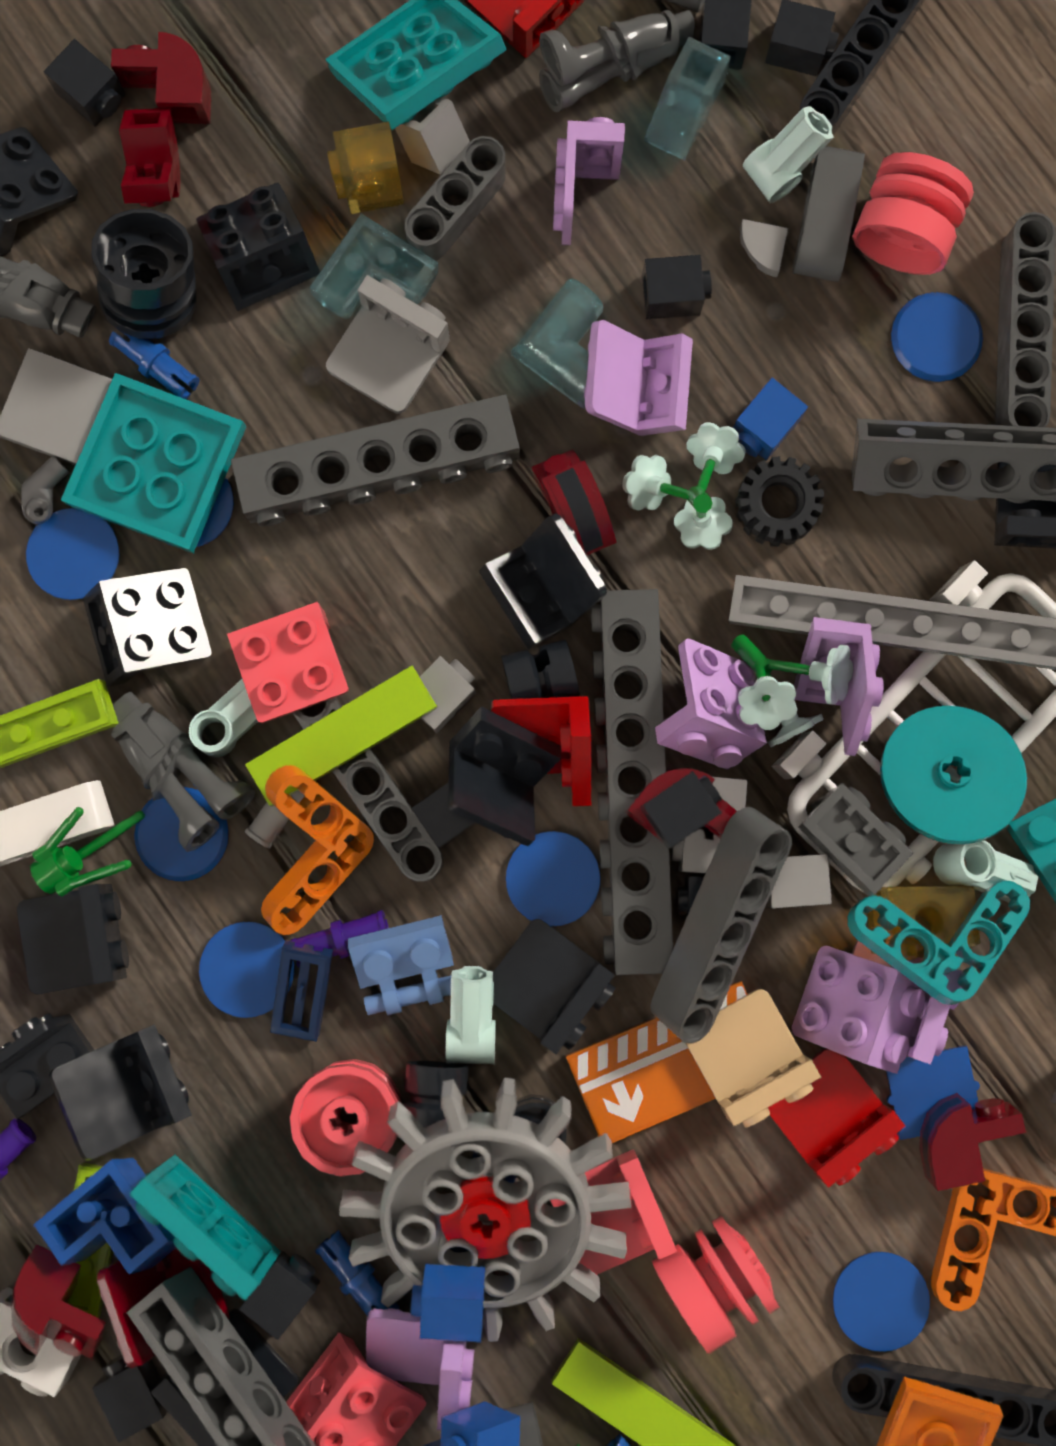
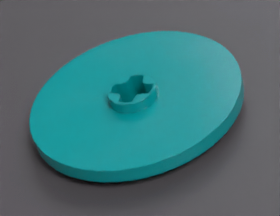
(922, 790)

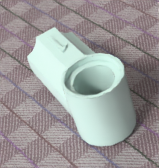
(779, 161)
(231, 710)
(982, 868)
(470, 1026)

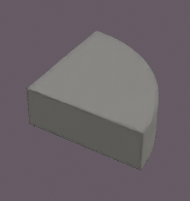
(763, 245)

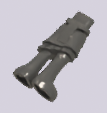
(622, 52)
(42, 299)
(159, 755)

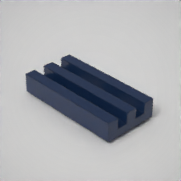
(307, 956)

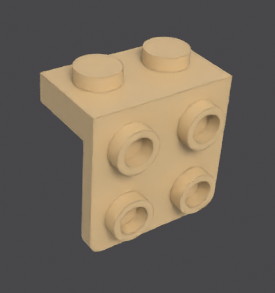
(752, 1060)

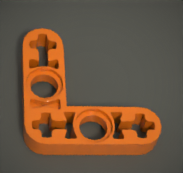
(329, 839)
(994, 1207)

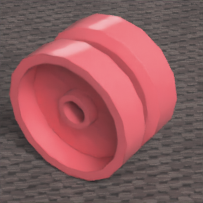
(317, 1120)

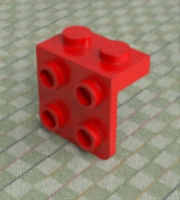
(837, 1121)

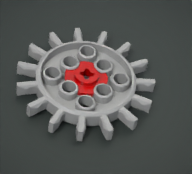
(484, 1209)

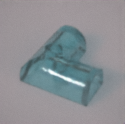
(376, 253)
(552, 340)

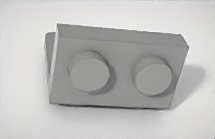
(389, 345)

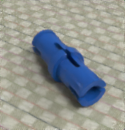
(156, 363)
(354, 1280)

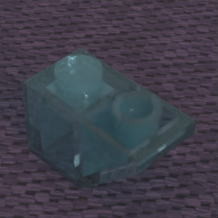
(687, 98)

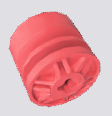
(913, 213)
(716, 1285)

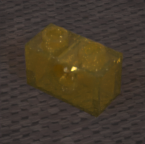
(366, 168)
(940, 905)

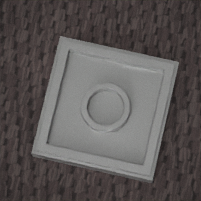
(52, 406)

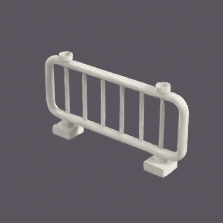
(815, 771)

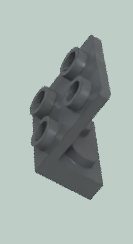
(856, 838)

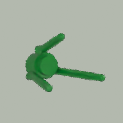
(58, 868)

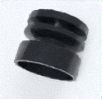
(145, 273)

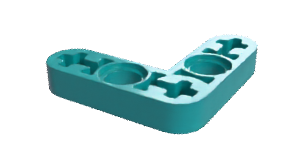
(938, 956)

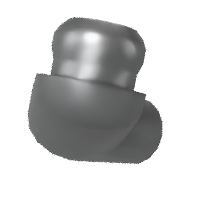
(38, 491)

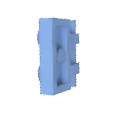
(401, 953)

